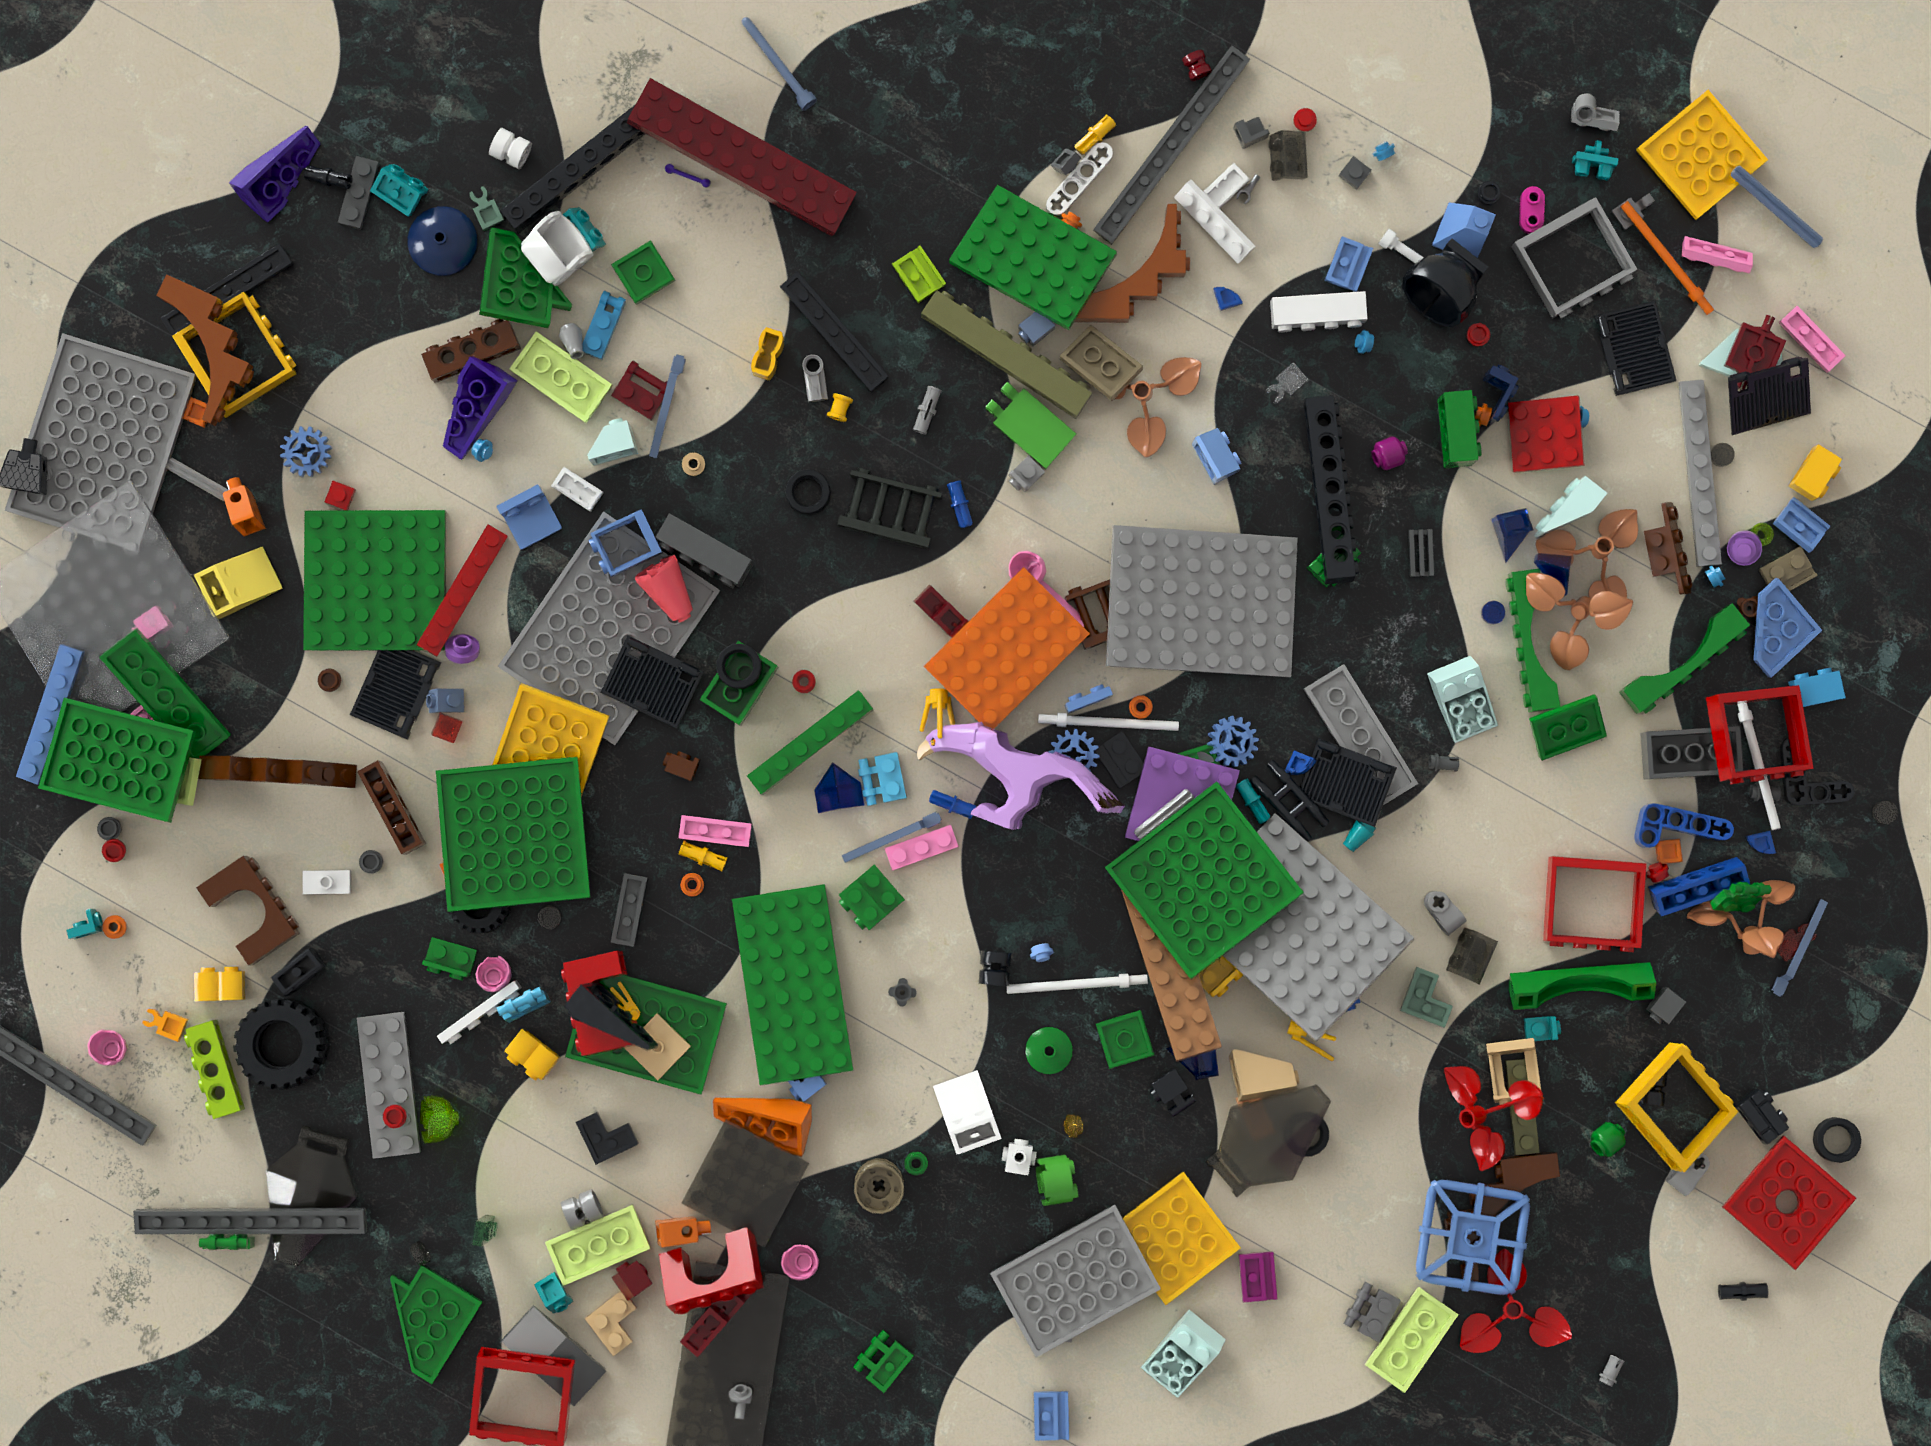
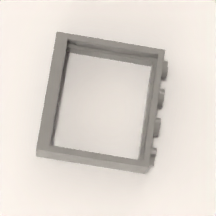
(1591, 207)

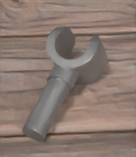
(1249, 188)

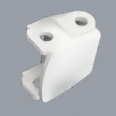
(556, 248)

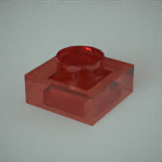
(446, 727)

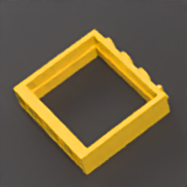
(182, 339)
(1629, 1105)

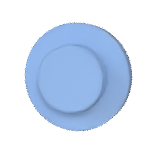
(1041, 952)

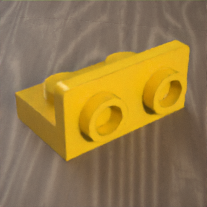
(1217, 976)

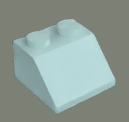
(613, 443)

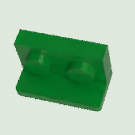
(451, 958)

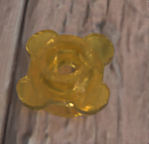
(1073, 1125)

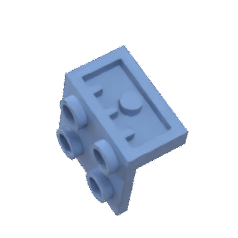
(529, 517)

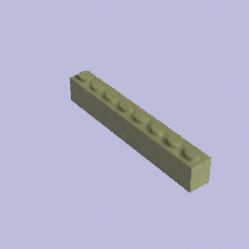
(1006, 354)

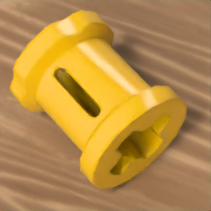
(839, 407)

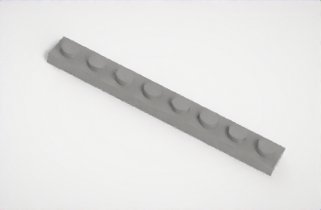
(1700, 473)

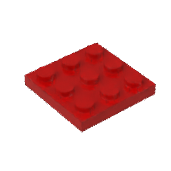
(1546, 434)

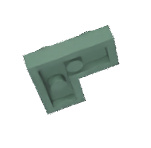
(1419, 1000)

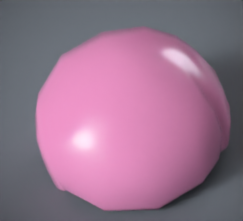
(1031, 562)
(493, 974)
(107, 1047)
(800, 1262)

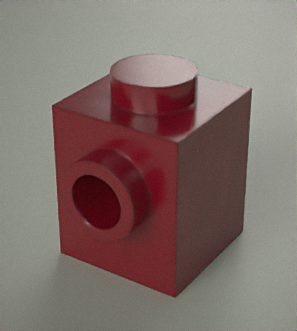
(631, 1279)

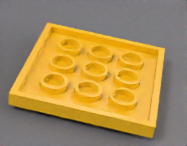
(1699, 153)
(551, 728)
(1179, 1236)

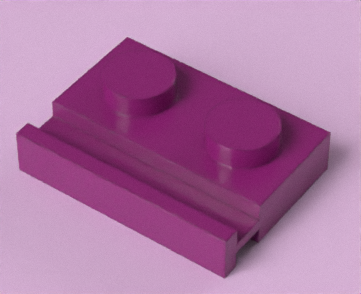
(1257, 1276)

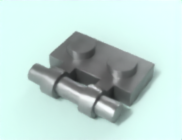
(1378, 1314)

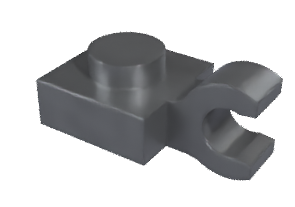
(1621, 217)

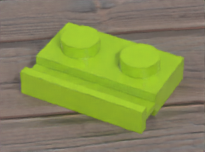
(919, 274)

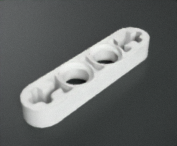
(1077, 178)

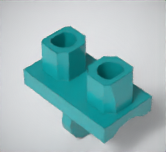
(1604, 163)

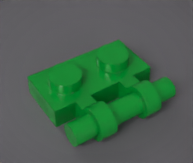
(1740, 897)
(234, 1242)
(890, 1364)

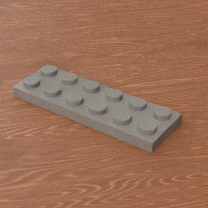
(1357, 726)
(388, 1082)

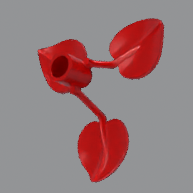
(1487, 1145)
(1547, 1329)

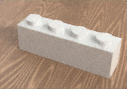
(1318, 310)

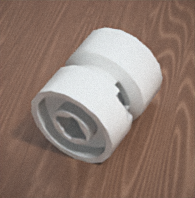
(510, 148)

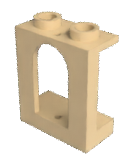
(1497, 1049)

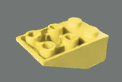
(238, 582)

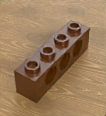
(505, 345)
(391, 807)

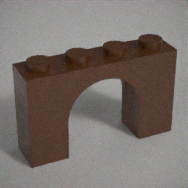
(277, 926)

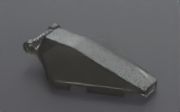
(1269, 1137)
(308, 1180)

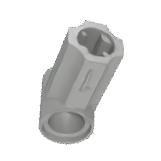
(815, 381)

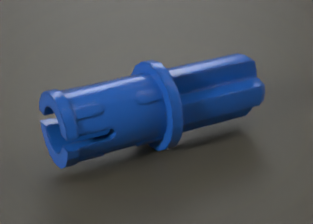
(959, 504)
(953, 804)

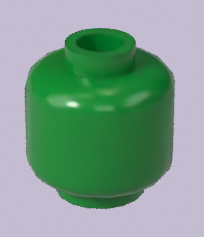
(1608, 1139)

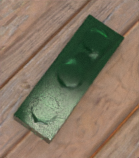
(484, 1230)

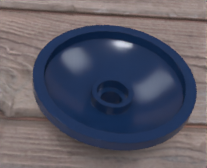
(453, 252)

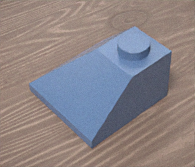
(1465, 225)

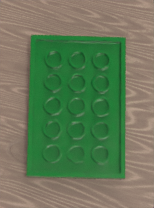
(1033, 257)
(117, 760)
(690, 1015)

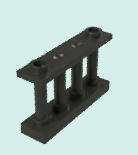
(896, 531)

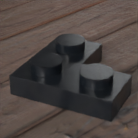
(605, 1144)

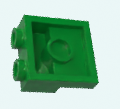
(870, 898)

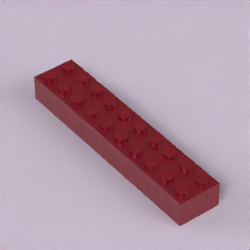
(741, 157)

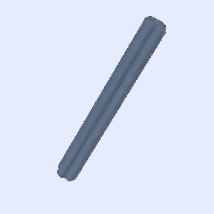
(1776, 206)

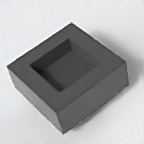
(1066, 161)
(1355, 172)

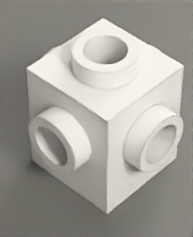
(1018, 1166)

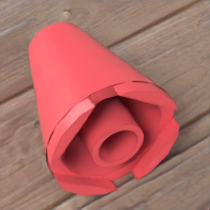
(666, 588)

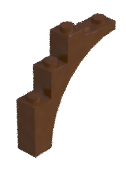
(277, 771)
(1515, 1175)

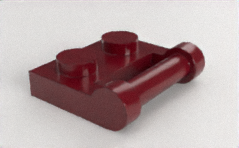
(638, 397)

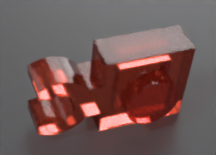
(1791, 942)

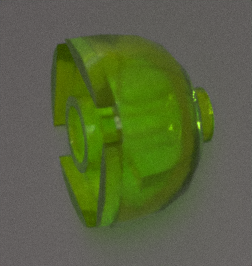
(437, 1118)

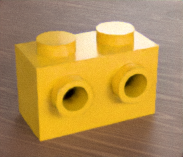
(1815, 473)

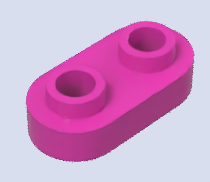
(1531, 209)

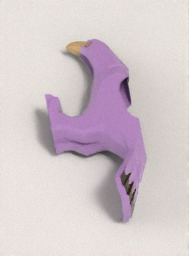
(1019, 771)

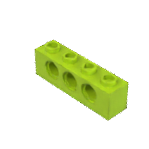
(232, 1101)

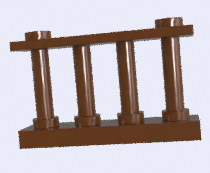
(1094, 638)

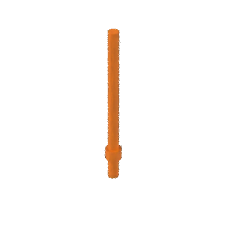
(1695, 293)

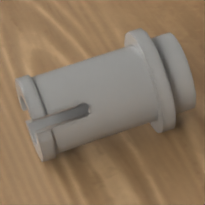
(1611, 1371)

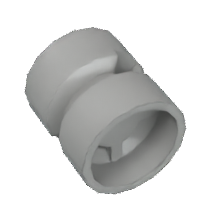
(590, 1206)

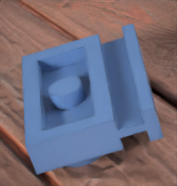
(1348, 264)
(1801, 524)
(1078, 701)
(1051, 1415)

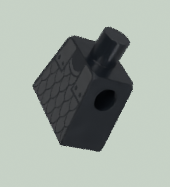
(25, 469)

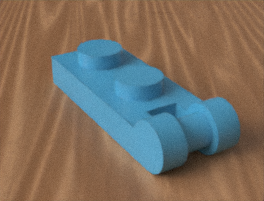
(603, 325)

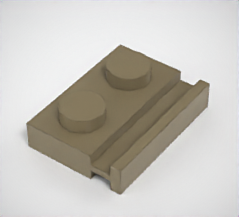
(1790, 568)

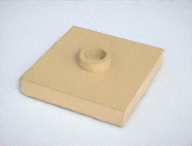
(669, 1050)

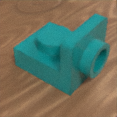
(82, 929)
(1542, 1028)
(553, 1293)

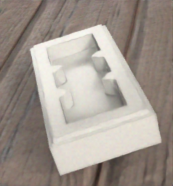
(1226, 185)
(577, 489)
(327, 882)

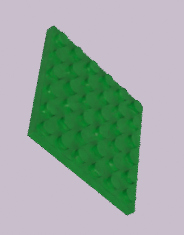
(372, 578)
(512, 834)
(1204, 880)

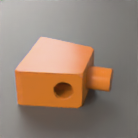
(242, 508)
(670, 1234)

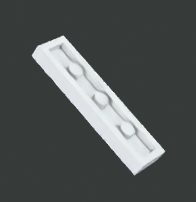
(1214, 221)
(488, 1007)

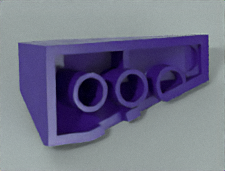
(272, 176)
(478, 398)

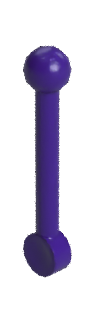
(669, 168)

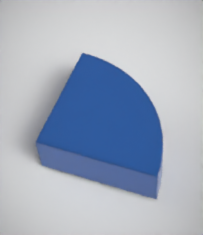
(1226, 298)
(1299, 763)
(1762, 842)

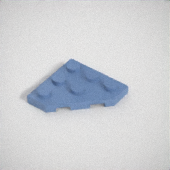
(1781, 628)

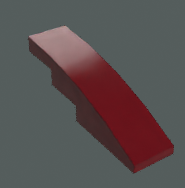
(940, 611)
(712, 1323)

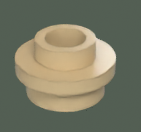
(693, 471)

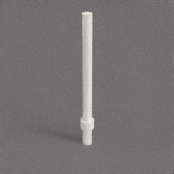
(1746, 717)
(1062, 720)
(1122, 980)

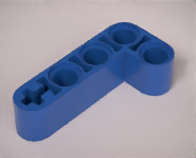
(1684, 826)

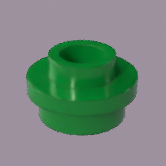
(908, 1163)

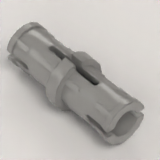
(931, 396)

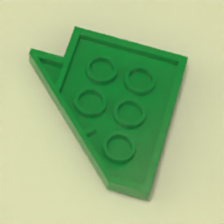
(513, 285)
(432, 1319)

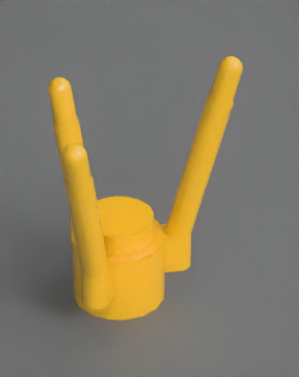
(939, 700)
(1297, 1032)

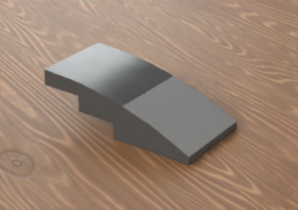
(541, 1336)

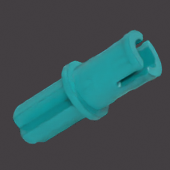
(1253, 801)

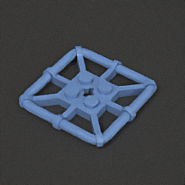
(1463, 1224)

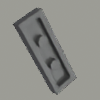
(359, 194)
(629, 910)

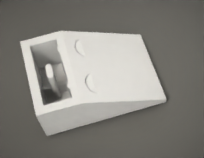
(967, 1112)

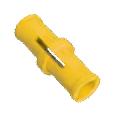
(703, 856)

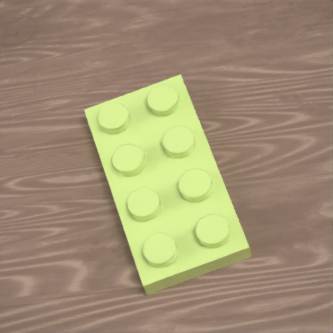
(561, 377)
(598, 1245)
(1411, 1339)

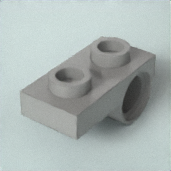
(1595, 116)

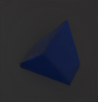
(1511, 530)
(1555, 566)
(838, 791)
(1202, 1065)

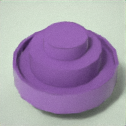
(1744, 548)
(462, 648)

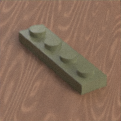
(1523, 1131)

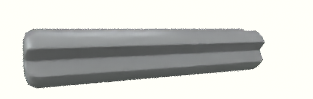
(196, 478)
(1164, 813)

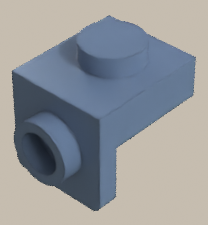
(445, 700)

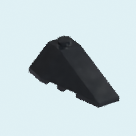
(600, 1009)

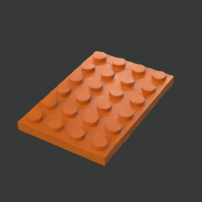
(1006, 649)

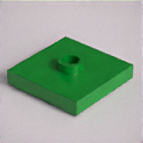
(643, 272)
(1124, 1039)

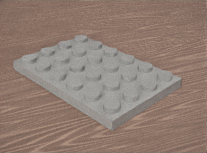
(1075, 1280)

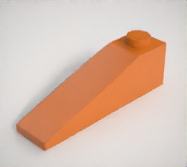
(776, 1120)

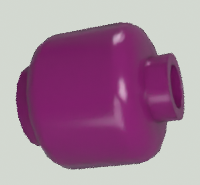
(1389, 453)

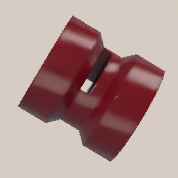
(1196, 64)

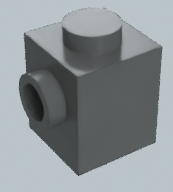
(1665, 1006)

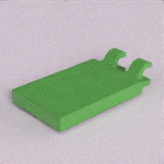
(1031, 426)

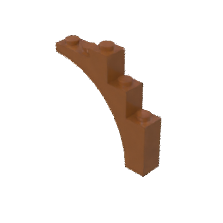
(1166, 261)
(217, 339)

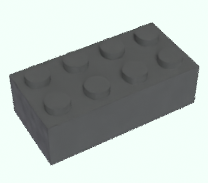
(705, 551)
(1685, 753)

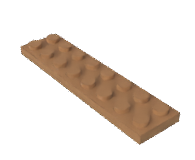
(1178, 997)

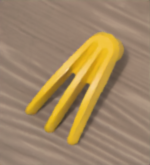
(628, 1006)

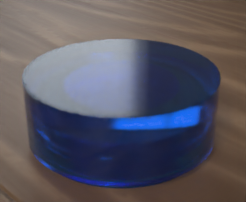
(1493, 612)

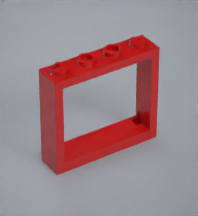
(1795, 725)
(1601, 943)
(523, 1363)

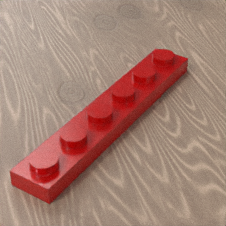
(462, 590)

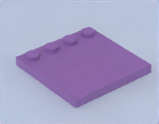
(1169, 774)

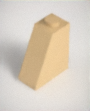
(1260, 1075)

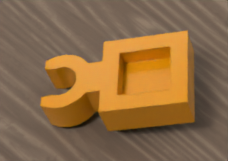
(169, 1025)

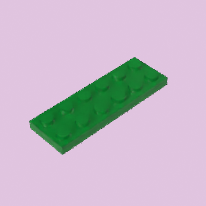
(163, 691)

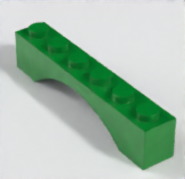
(1721, 629)
(1539, 687)
(810, 742)
(1626, 980)

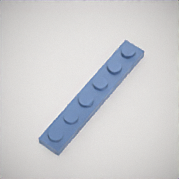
(57, 688)

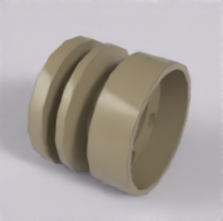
(880, 1199)

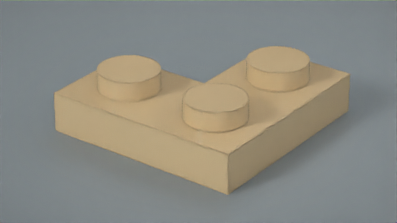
(606, 1322)

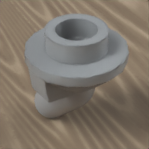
(742, 1395)

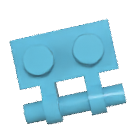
(889, 777)
(523, 1005)

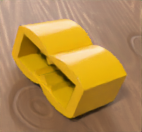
(770, 347)
(220, 985)
(532, 1054)

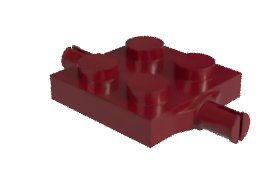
(1754, 349)

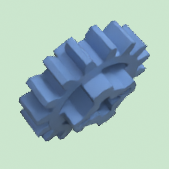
(304, 441)
(1075, 743)
(1237, 750)

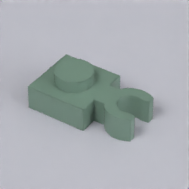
(487, 211)

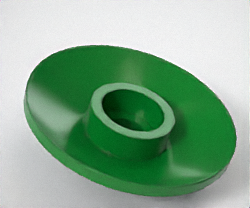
(1036, 1050)

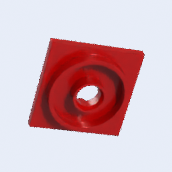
(1818, 1206)

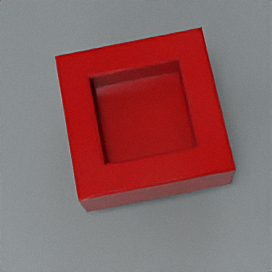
(340, 495)

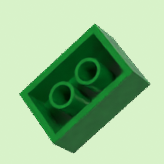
(1458, 429)
(733, 702)

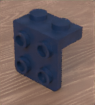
(1502, 379)

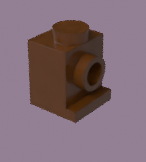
(681, 765)

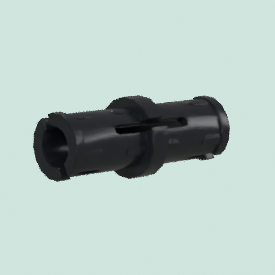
(328, 176)
(1743, 1291)

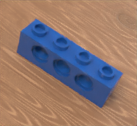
(1696, 886)

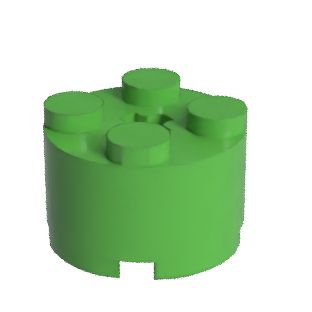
(1055, 1180)

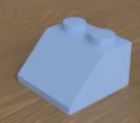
(1215, 455)

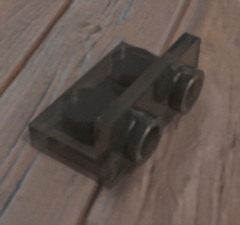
(1288, 155)
(1471, 955)

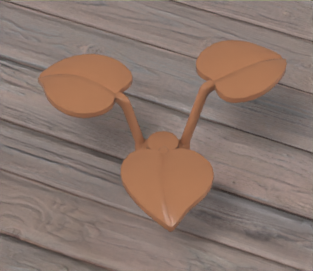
(1149, 433)
(1616, 529)
(1606, 606)
(1755, 939)

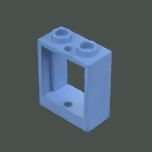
(647, 533)

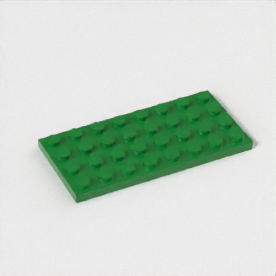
(792, 985)

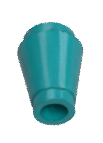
(1358, 835)

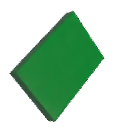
(1568, 727)

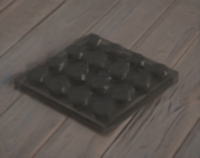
(745, 1182)

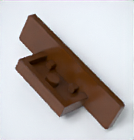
(1666, 549)

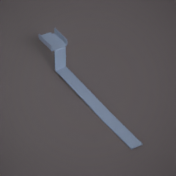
(676, 368)
(928, 822)
(1782, 982)

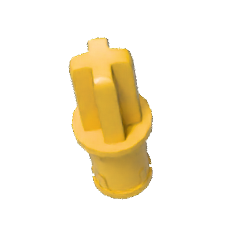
(1095, 134)

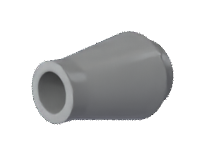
(572, 339)

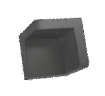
(1250, 132)

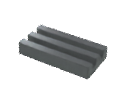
(1420, 532)

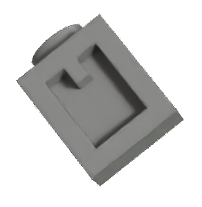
(1025, 474)

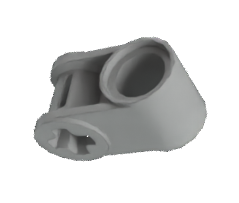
(1447, 914)
(1687, 1180)

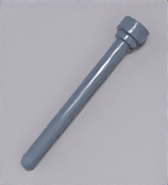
(805, 98)

